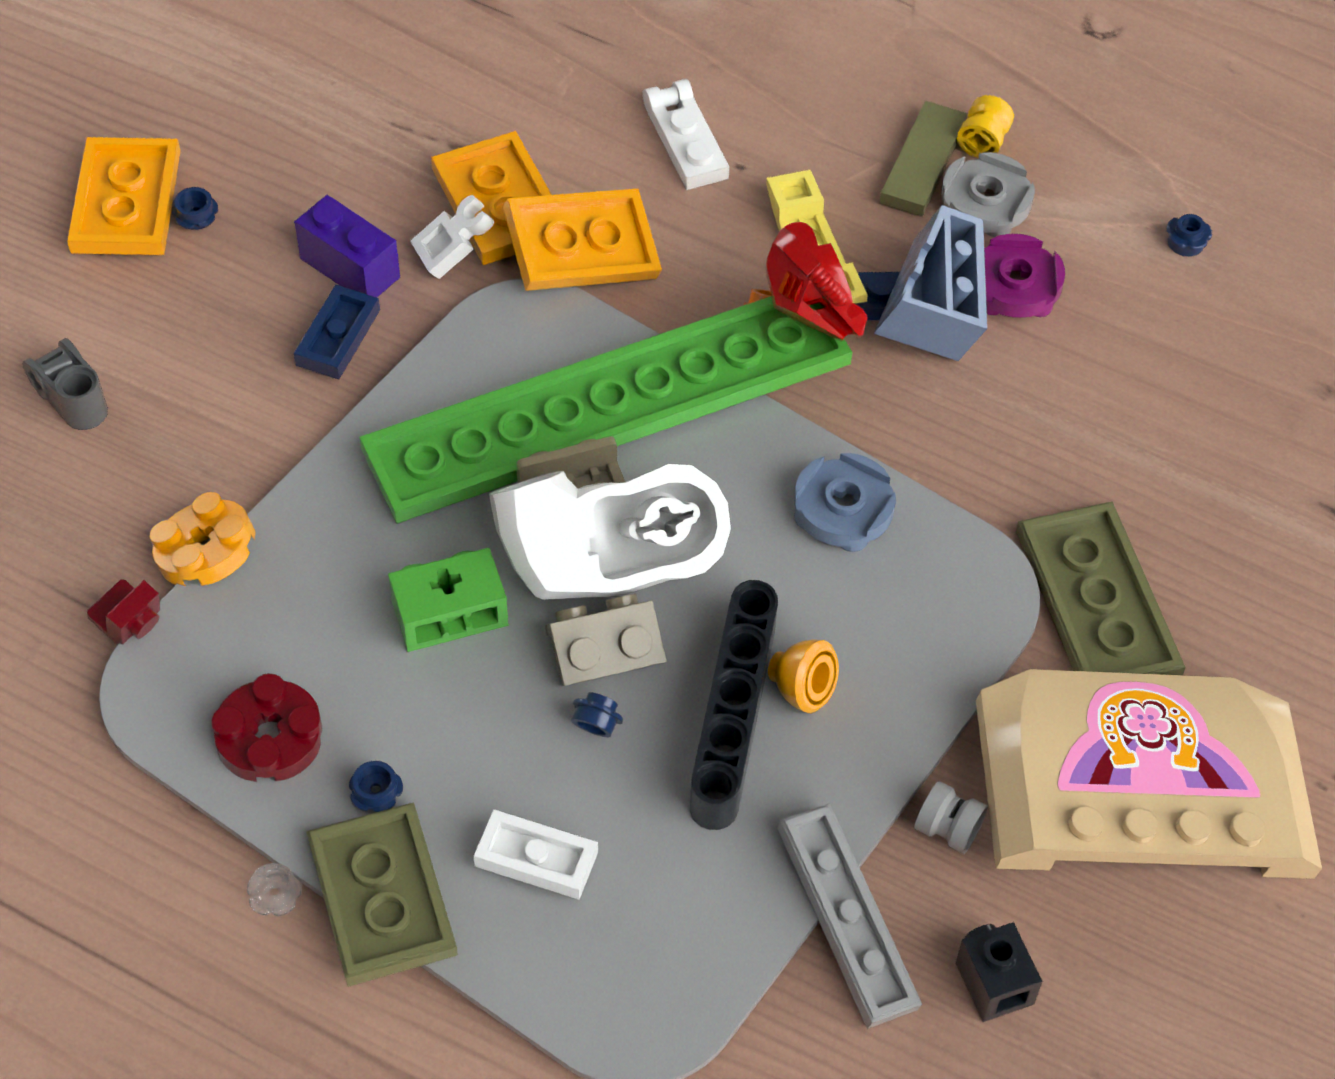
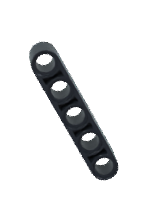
(733, 723)

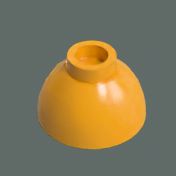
(805, 674)

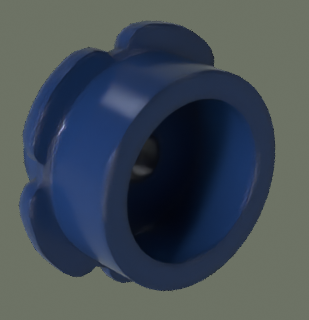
(194, 208)
(1188, 235)
(596, 714)
(370, 775)

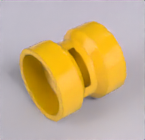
(985, 125)

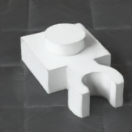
(446, 237)

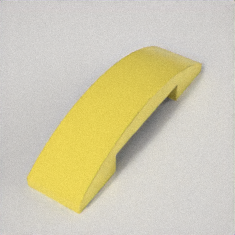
(798, 199)

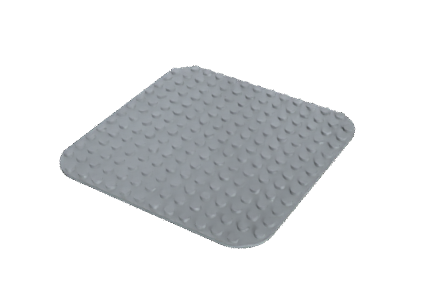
(675, 917)

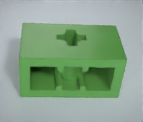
(448, 599)

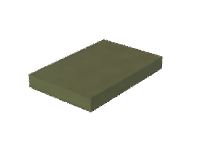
(381, 894)

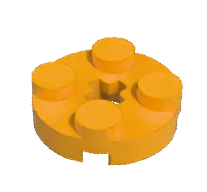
(178, 541)

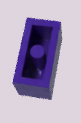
(347, 248)

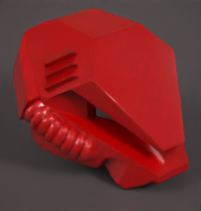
(812, 274)

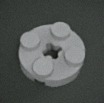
(993, 171)

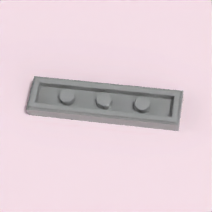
(849, 916)

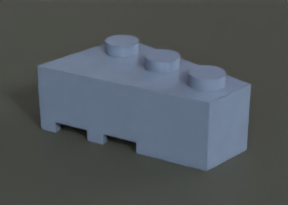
(940, 288)

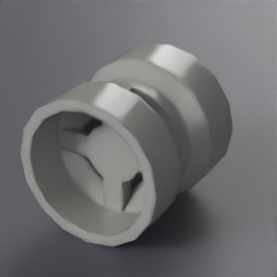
(951, 817)

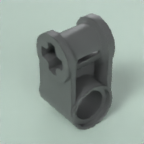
(69, 385)

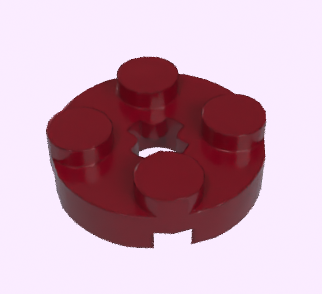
(262, 702)

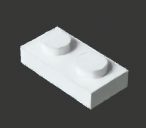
(536, 854)

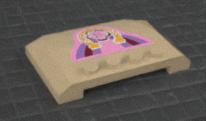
(1143, 773)

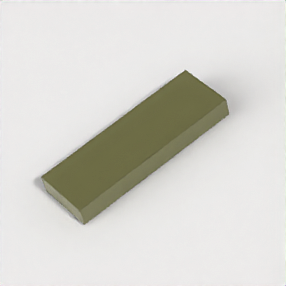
(923, 159)

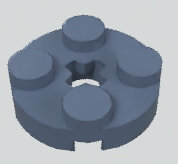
(838, 524)

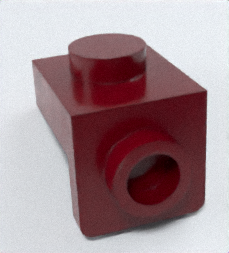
(126, 611)

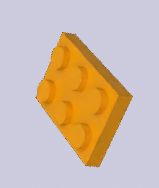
(491, 173)
(124, 196)
(581, 239)

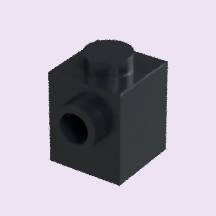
(998, 970)

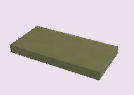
(1098, 593)

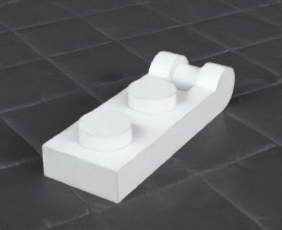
(686, 135)

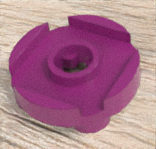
(1021, 297)

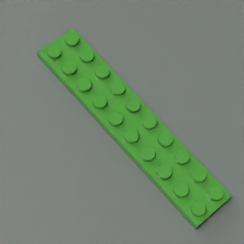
(613, 394)

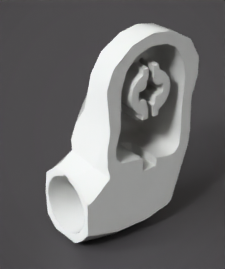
(611, 534)

